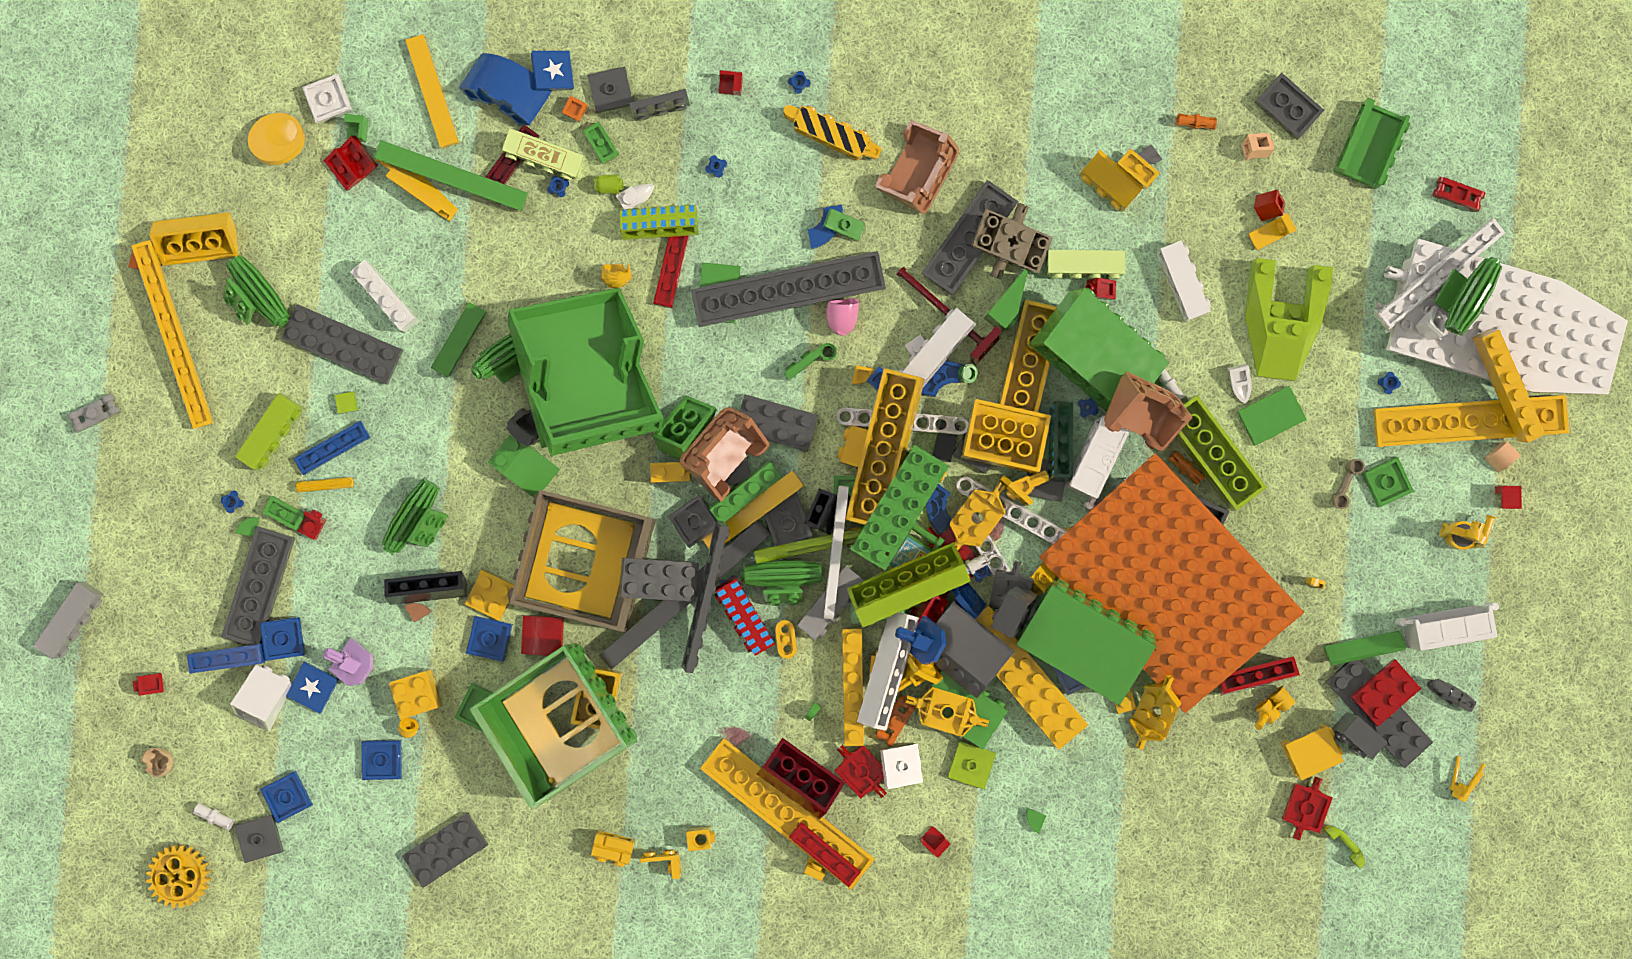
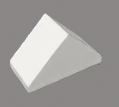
(1432, 324)

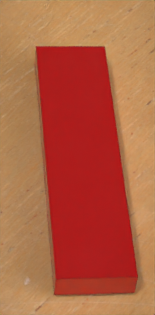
(670, 271)
(824, 854)

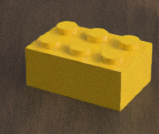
(583, 708)

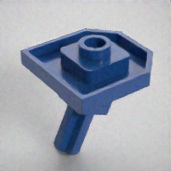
(969, 600)
(926, 640)

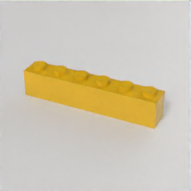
(1508, 385)
(852, 686)

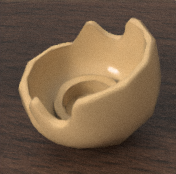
(157, 761)

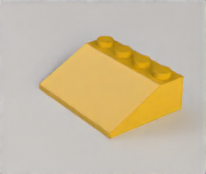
(1006, 436)

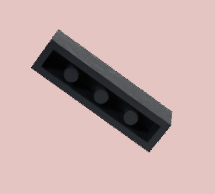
(425, 587)

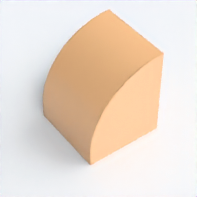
(1502, 456)

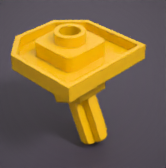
(1021, 488)
(919, 673)

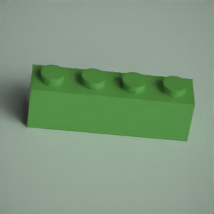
(745, 491)

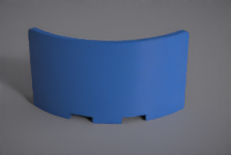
(506, 85)

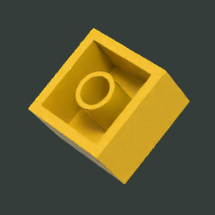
(415, 694)

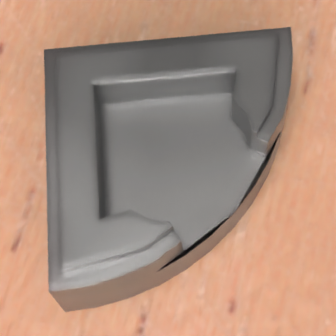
(1150, 155)

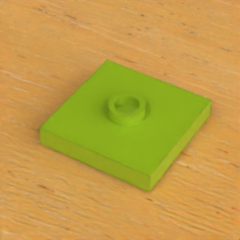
(971, 764)

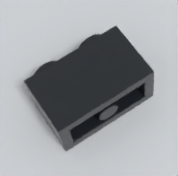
(822, 512)

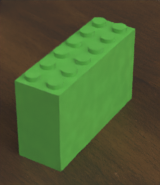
(1095, 346)
(1087, 641)

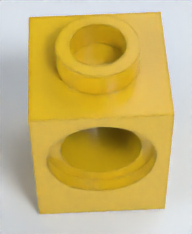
(693, 844)

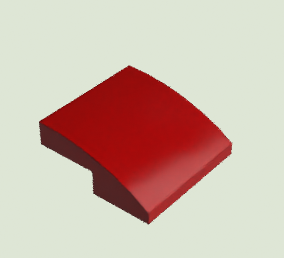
(350, 162)
(541, 635)

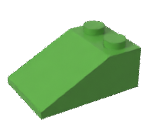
(1008, 306)
(683, 426)
(523, 466)

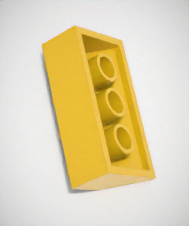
(194, 238)

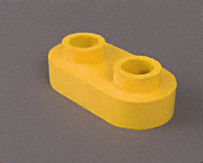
(786, 639)

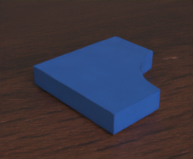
(945, 375)

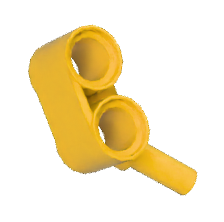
(1270, 707)

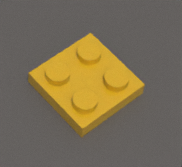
(490, 595)

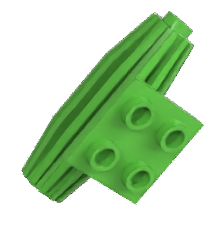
(252, 294)
(1467, 297)
(497, 360)
(415, 519)
(782, 579)

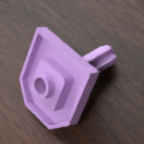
(351, 664)

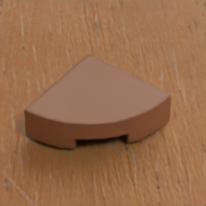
(417, 611)

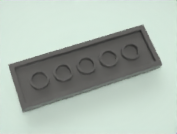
(956, 253)
(342, 344)
(258, 585)
(1403, 735)

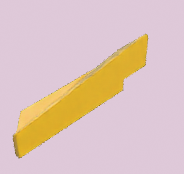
(421, 189)

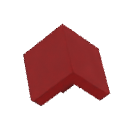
(730, 82)
(1269, 205)
(1510, 496)
(935, 841)

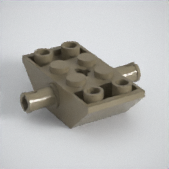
(1026, 246)

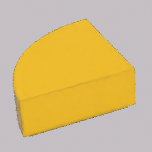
(861, 374)
(1315, 582)

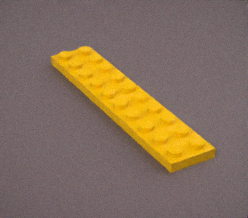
(1461, 421)
(738, 776)

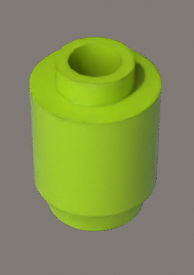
(609, 184)

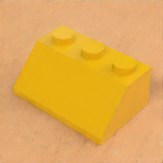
(1110, 181)

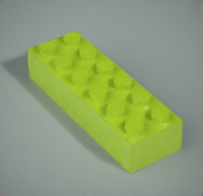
(1218, 457)
(908, 584)

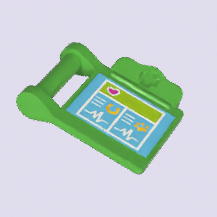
(913, 548)

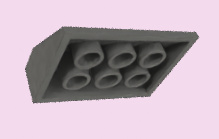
(971, 651)

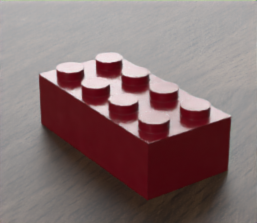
(801, 778)

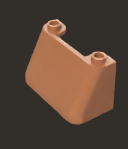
(920, 167)
(1146, 411)
(722, 449)

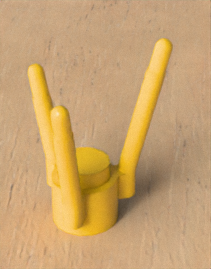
(1461, 790)

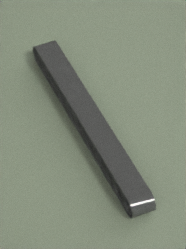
(669, 608)

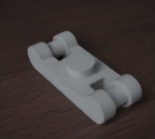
(94, 413)

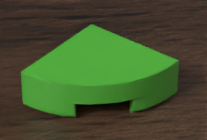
(248, 526)
(1035, 819)

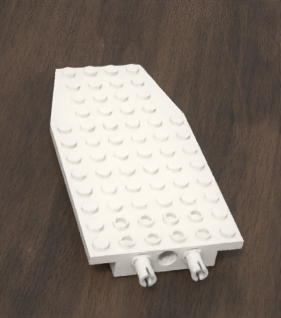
(1551, 330)

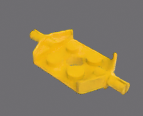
(991, 509)
(935, 700)
(1145, 720)

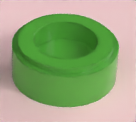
(968, 373)
(812, 711)

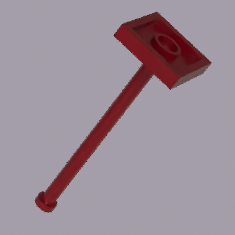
(983, 345)

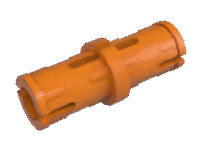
(1196, 121)
(1186, 467)

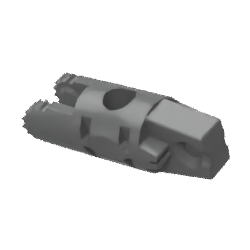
(1452, 694)

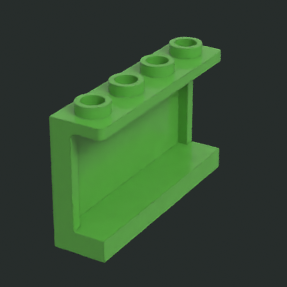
(1372, 144)
(985, 708)

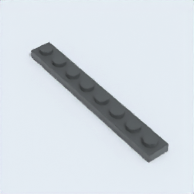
(706, 590)

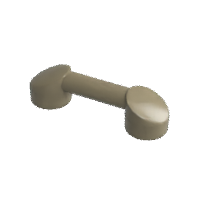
(1339, 499)

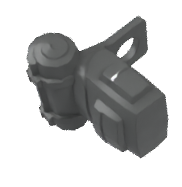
(523, 428)

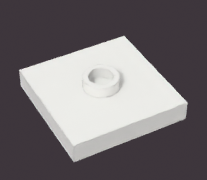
(327, 98)
(901, 766)

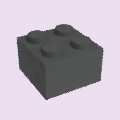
(1014, 610)
(1359, 736)

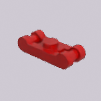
(1459, 194)

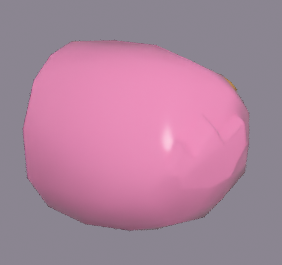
(842, 315)

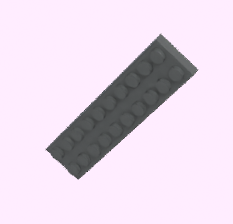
(788, 289)

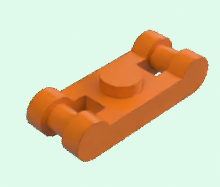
(896, 721)

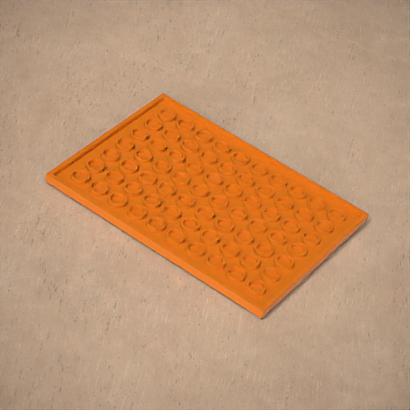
(1177, 573)

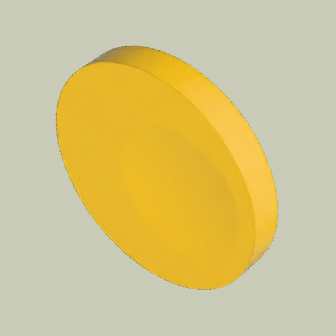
(276, 139)

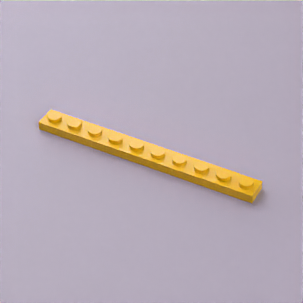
(172, 334)

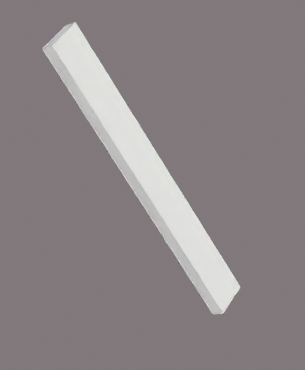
(1439, 273)

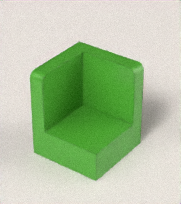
(357, 126)

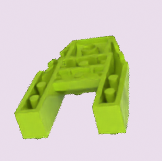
(1280, 330)

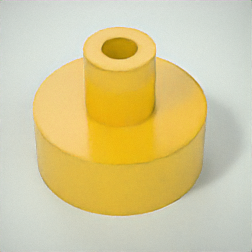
(408, 727)

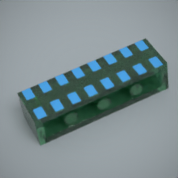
(1061, 441)

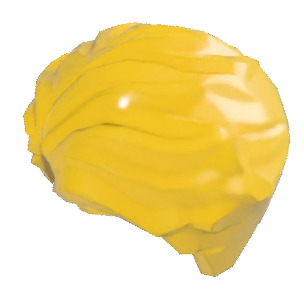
(615, 275)

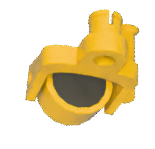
(1464, 535)

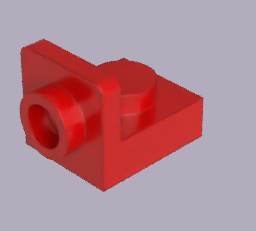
(1102, 288)
(312, 524)
(148, 684)

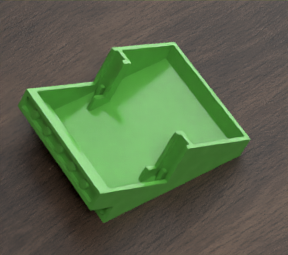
(583, 371)

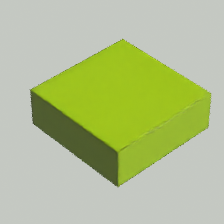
(346, 402)

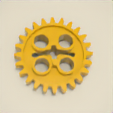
(168, 890)

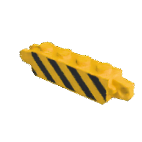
(831, 133)

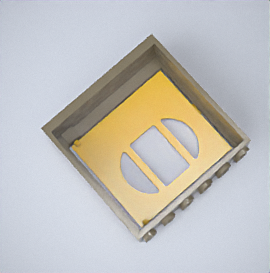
(602, 585)

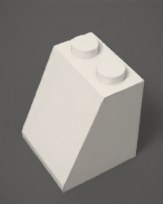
(261, 697)

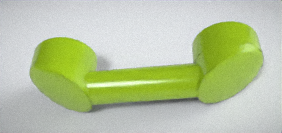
(1357, 856)

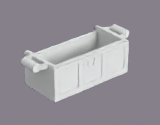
(1096, 461)
(1449, 627)

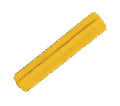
(326, 484)

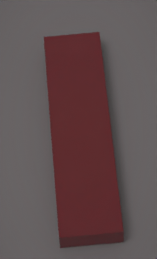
(505, 166)

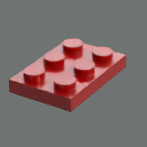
(1385, 692)

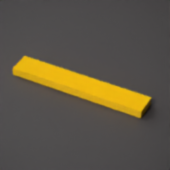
(432, 91)
(761, 505)

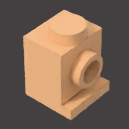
(1257, 146)

